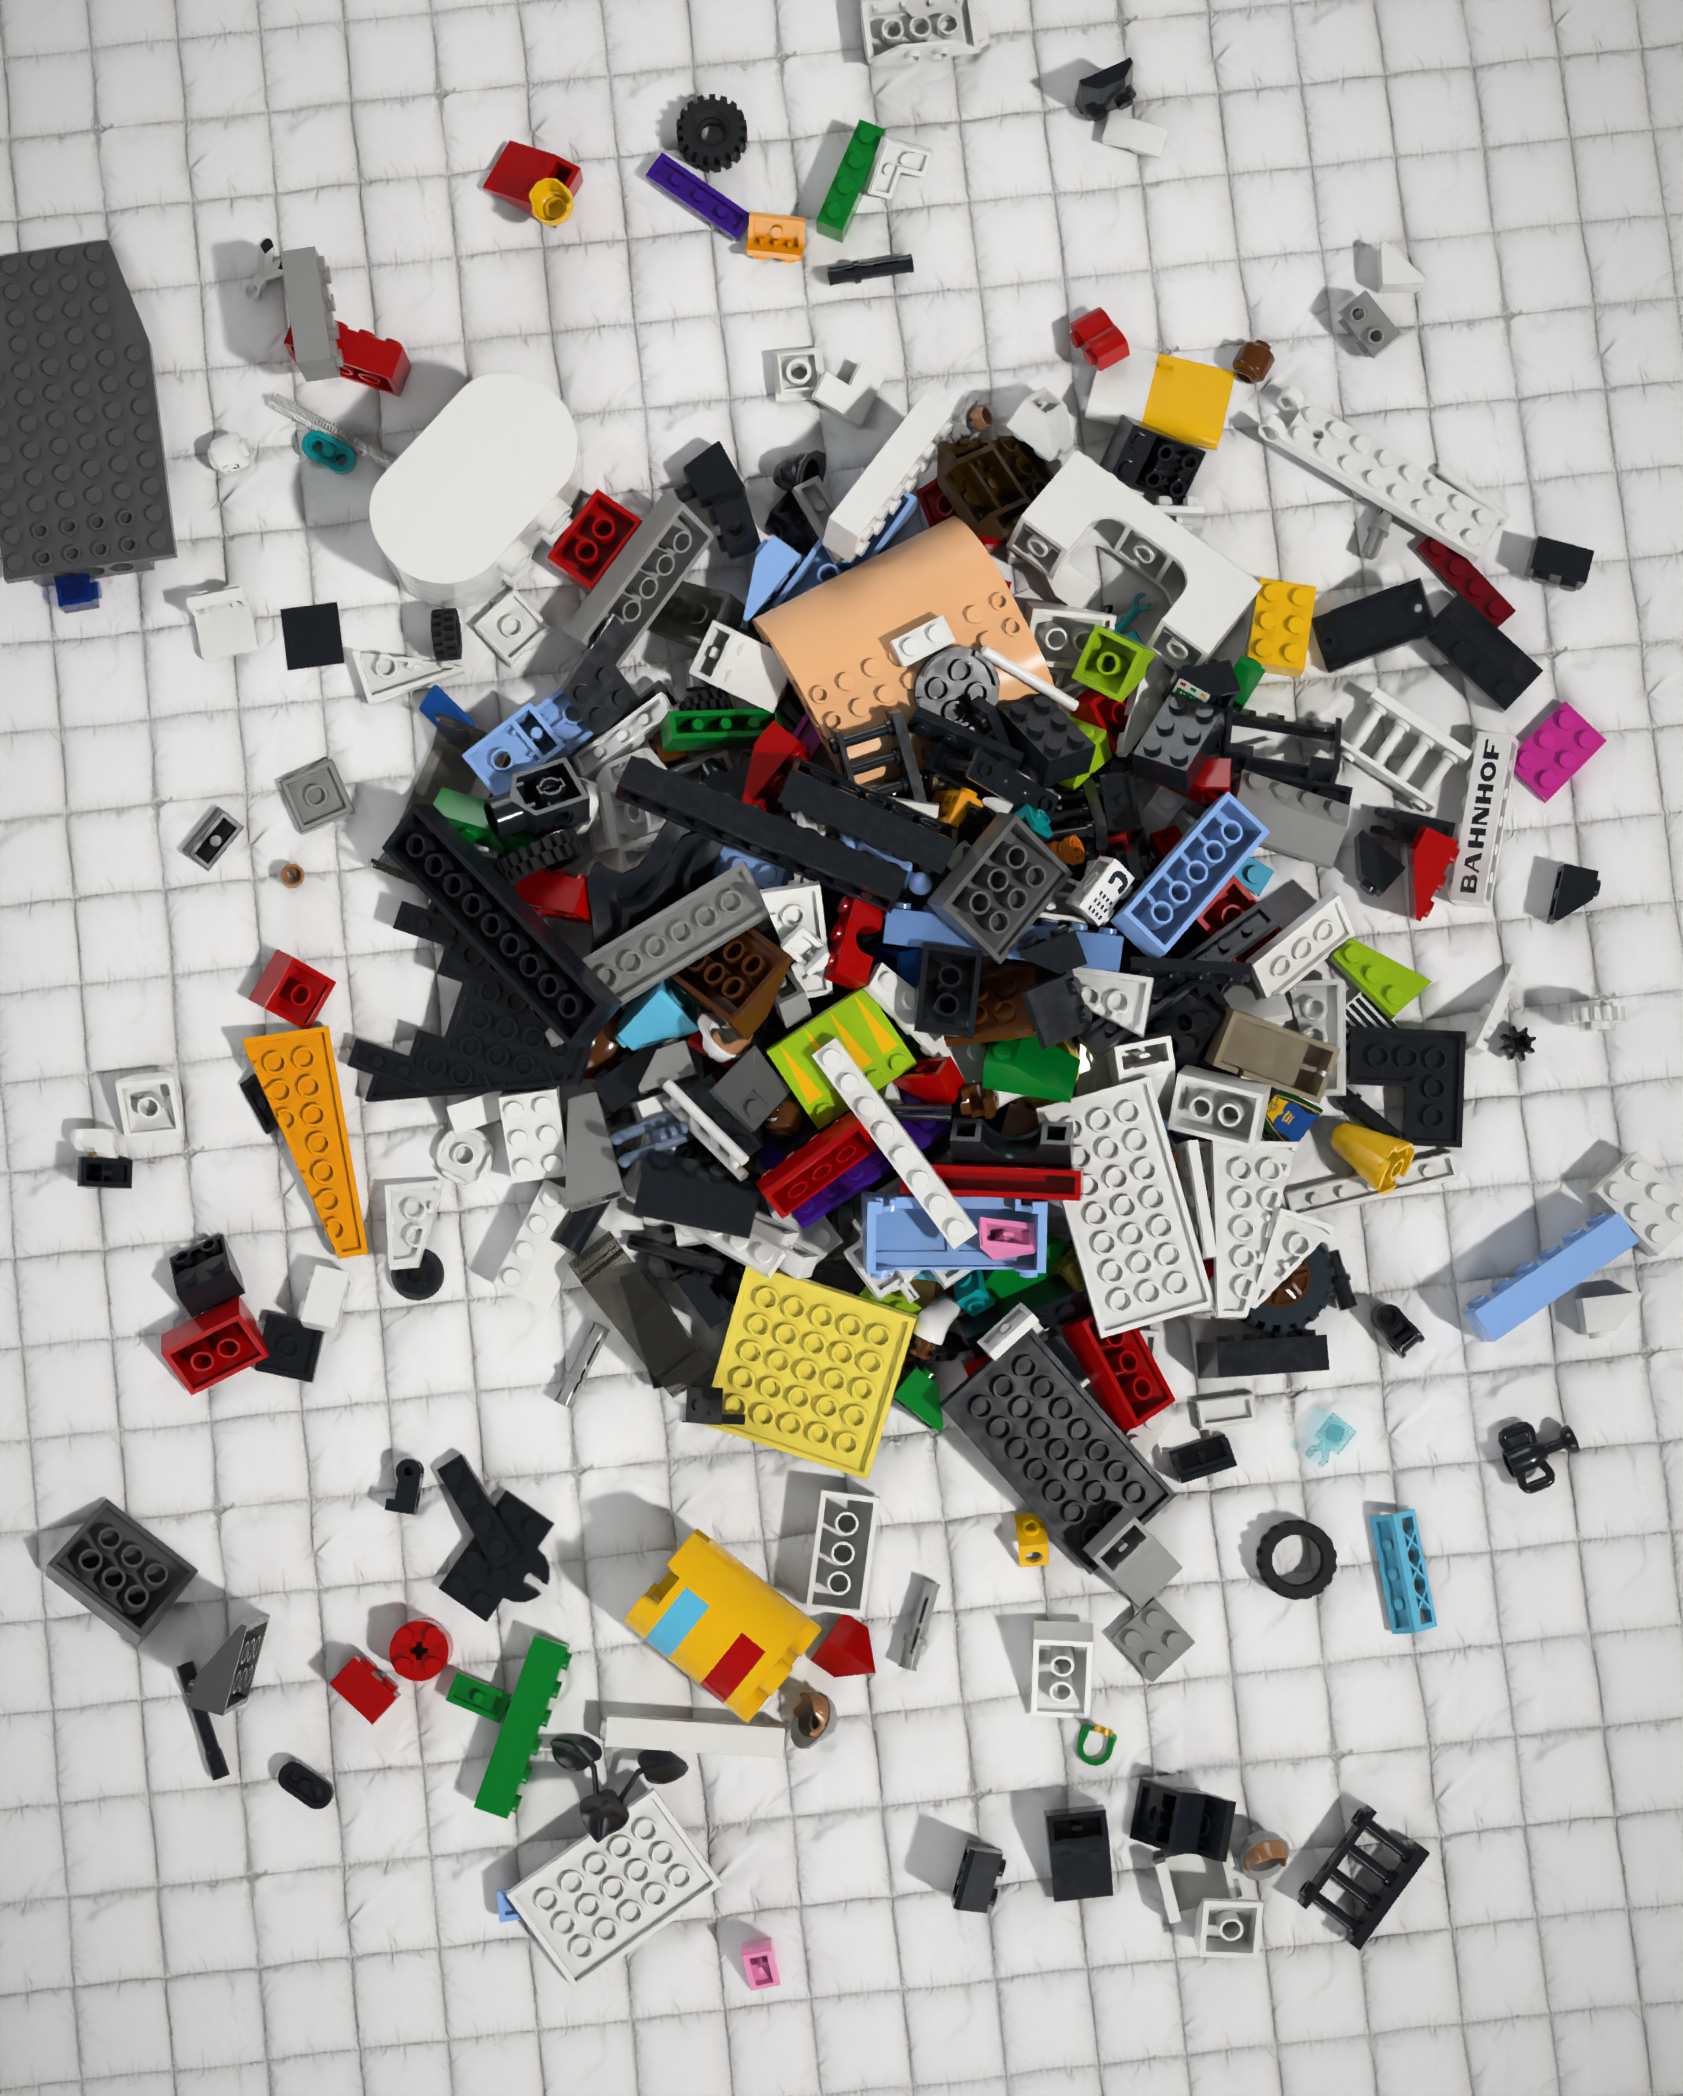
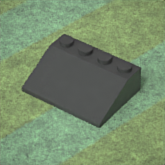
(1000, 886)
(120, 1572)
(229, 1674)

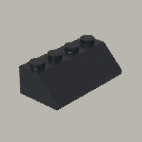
(1482, 653)
(697, 1194)

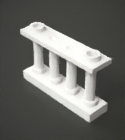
(1428, 738)

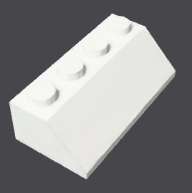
(535, 1262)

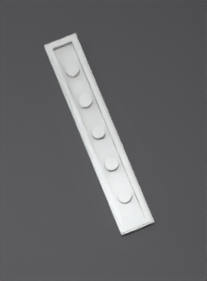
(1356, 1190)

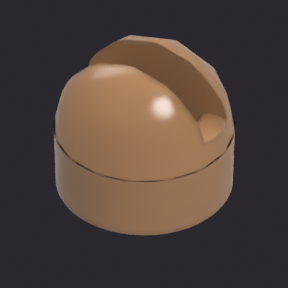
(981, 419)
(298, 875)

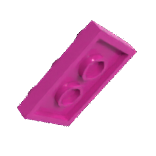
(1556, 751)

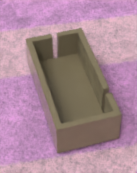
(1271, 1054)

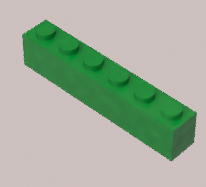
(522, 1725)

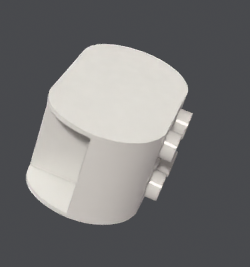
(479, 492)

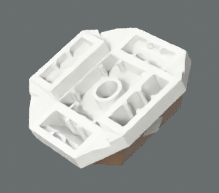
(623, 830)

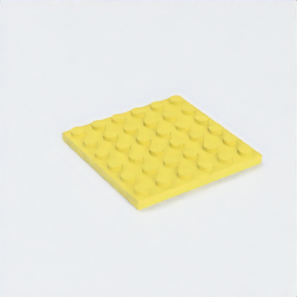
(811, 1369)

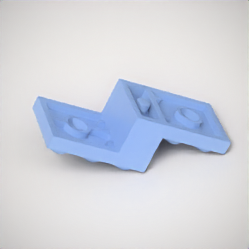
(530, 739)

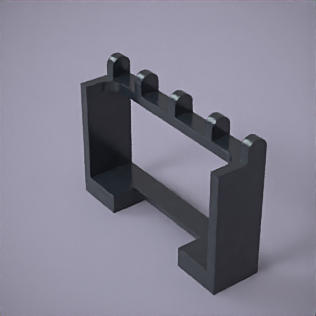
(1319, 770)

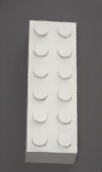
(887, 479)

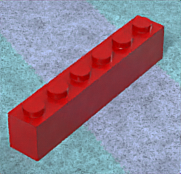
(1009, 1181)

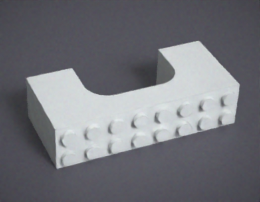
(1096, 509)

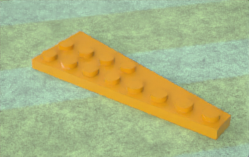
(305, 1097)

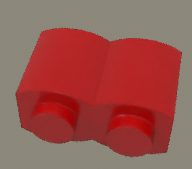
(1099, 339)

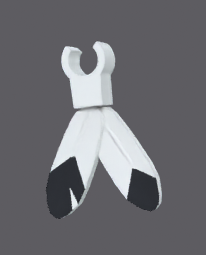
(266, 270)

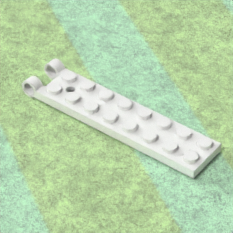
(1380, 475)

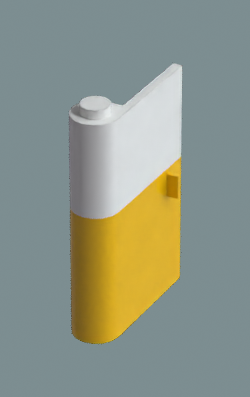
(1164, 393)

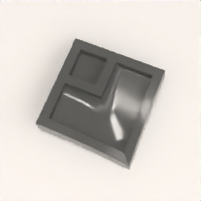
(750, 1089)

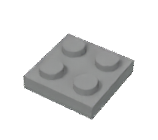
(1153, 1639)

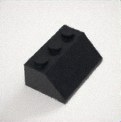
(723, 1118)

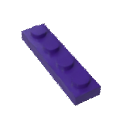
(699, 196)

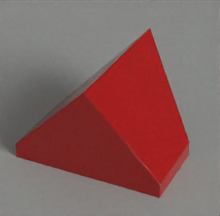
(846, 1649)

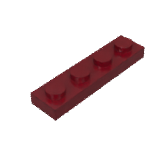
(1466, 580)

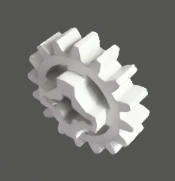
(1596, 1016)

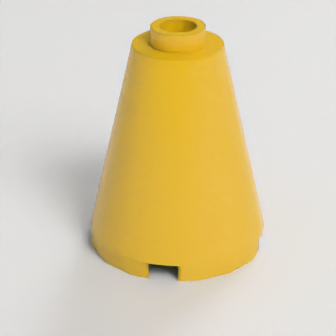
(1373, 1154)

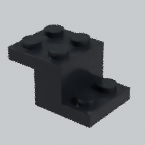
(1182, 1820)

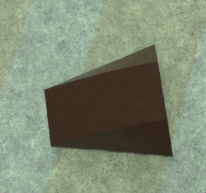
(991, 481)

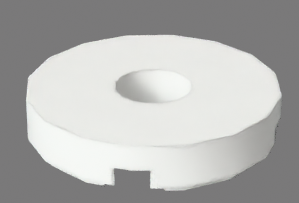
(474, 1170)

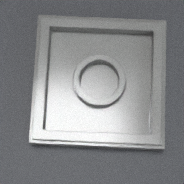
(317, 797)

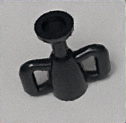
(1531, 1455)

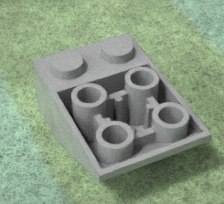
(1132, 1557)

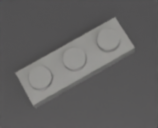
(817, 507)

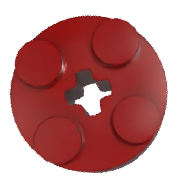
(408, 1661)

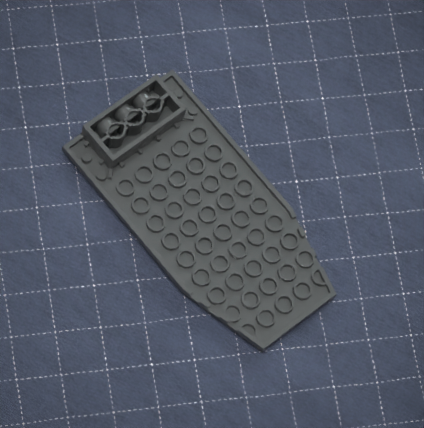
(78, 421)

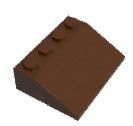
(737, 980)

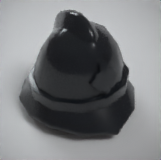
(798, 469)

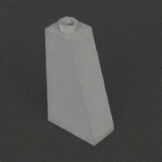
(591, 1160)

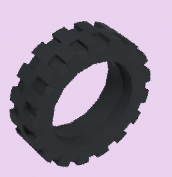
(1327, 1559)

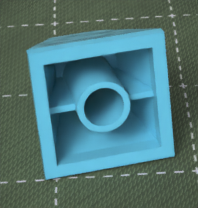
(657, 1016)

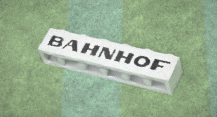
(1483, 819)

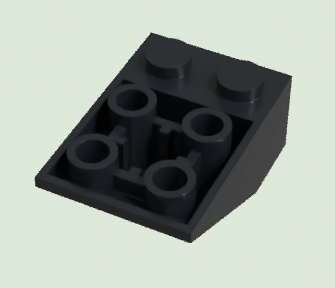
(1151, 459)
(1079, 1852)

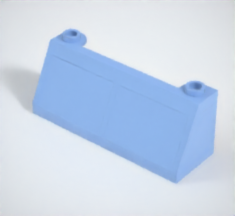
(904, 1237)

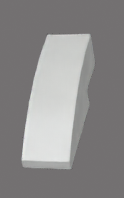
(798, 1261)

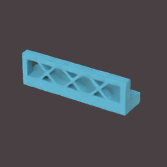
(1399, 1573)

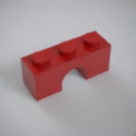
(847, 963)

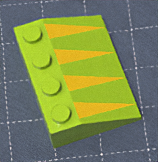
(864, 1034)

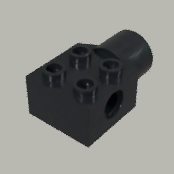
(539, 801)

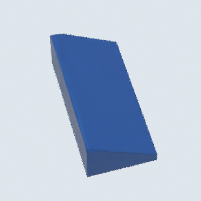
(439, 702)

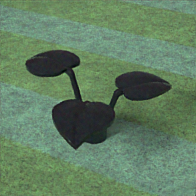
(604, 1810)

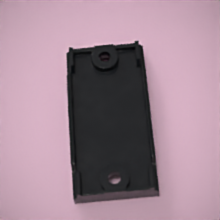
(1374, 625)

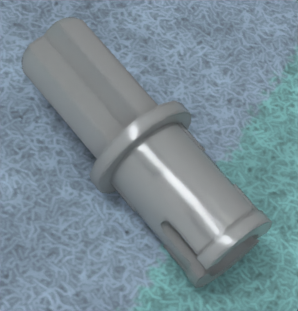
(1377, 532)

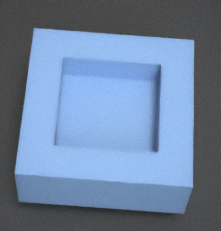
(505, 1908)

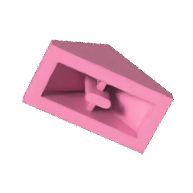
(1006, 1238)
(760, 1963)

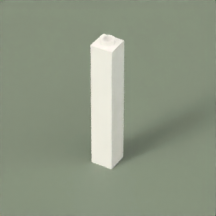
(693, 1735)

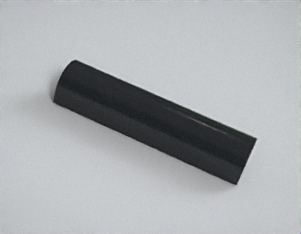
(580, 1224)

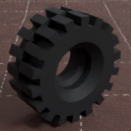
(711, 113)

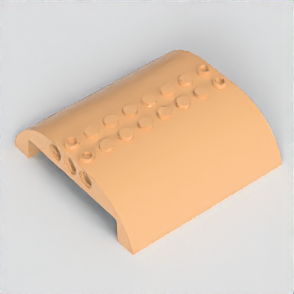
(841, 630)

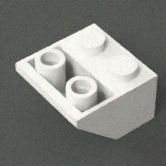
(1043, 424)

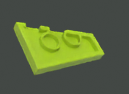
(1379, 977)

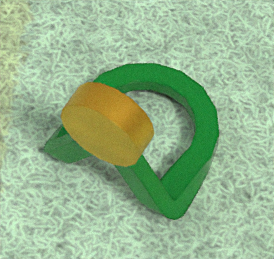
(1084, 1730)

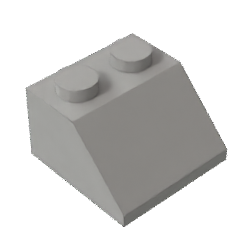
(670, 1062)

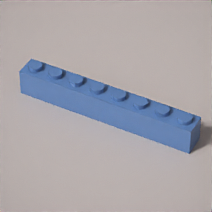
(917, 926)

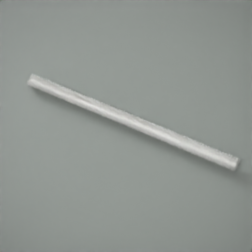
(318, 424)

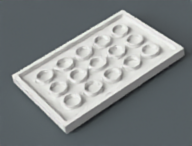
(614, 1893)

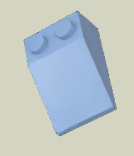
(770, 575)

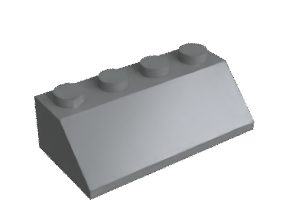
(1298, 820)

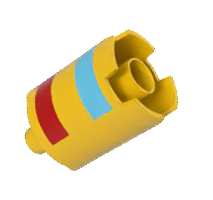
(723, 1625)

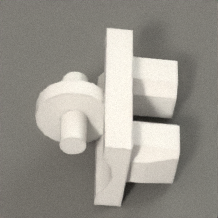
(1188, 514)

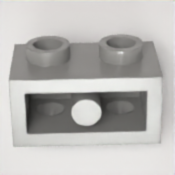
(1372, 322)

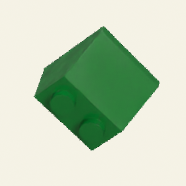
(921, 1397)

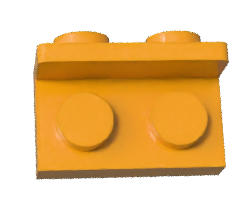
(954, 803)

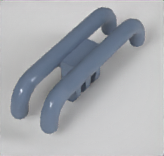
(664, 1133)

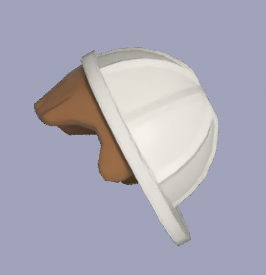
(720, 1039)

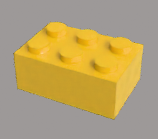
(1281, 626)

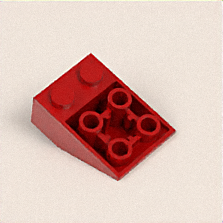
(523, 167)
(770, 764)
(1426, 868)

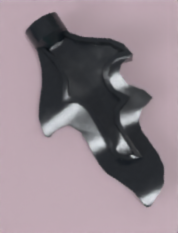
(671, 870)

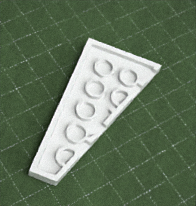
(1244, 1210)

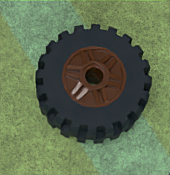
(1296, 1298)

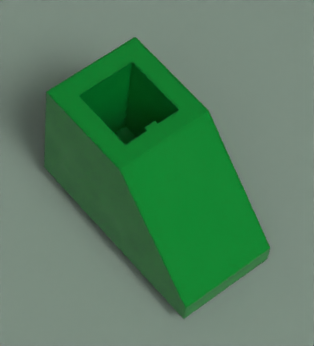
(1248, 673)

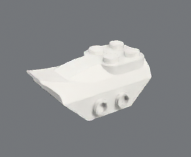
(919, 29)

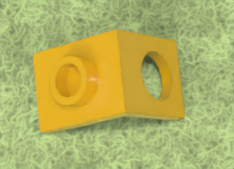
(1031, 1538)

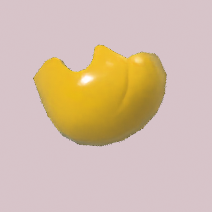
(551, 201)

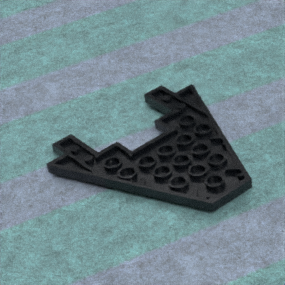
(490, 1039)

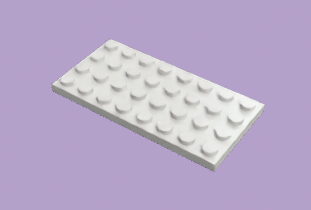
(1133, 1214)

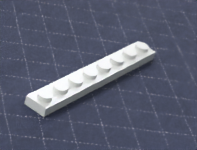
(895, 1143)

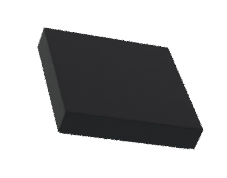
(291, 1348)

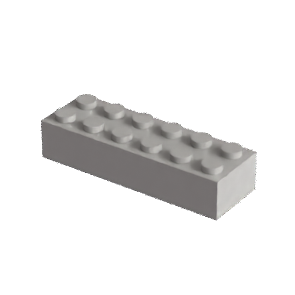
(642, 575)

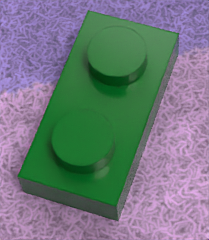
(479, 1697)

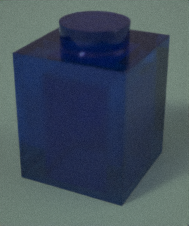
(78, 593)

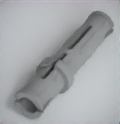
(576, 1376)
(908, 1659)

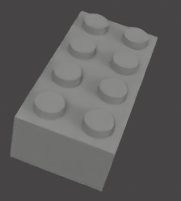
(311, 314)

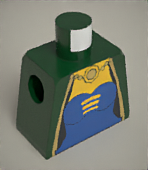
(1289, 1117)

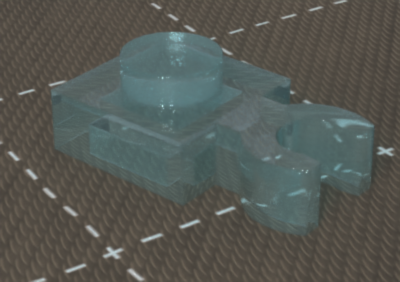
(1333, 1436)

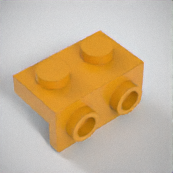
(776, 236)

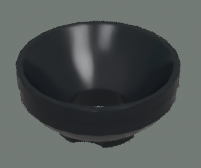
(427, 1286)

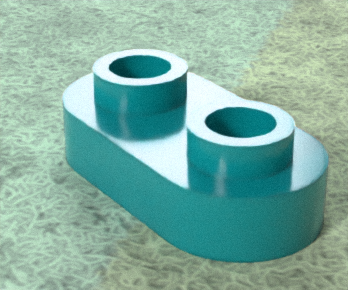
(330, 452)

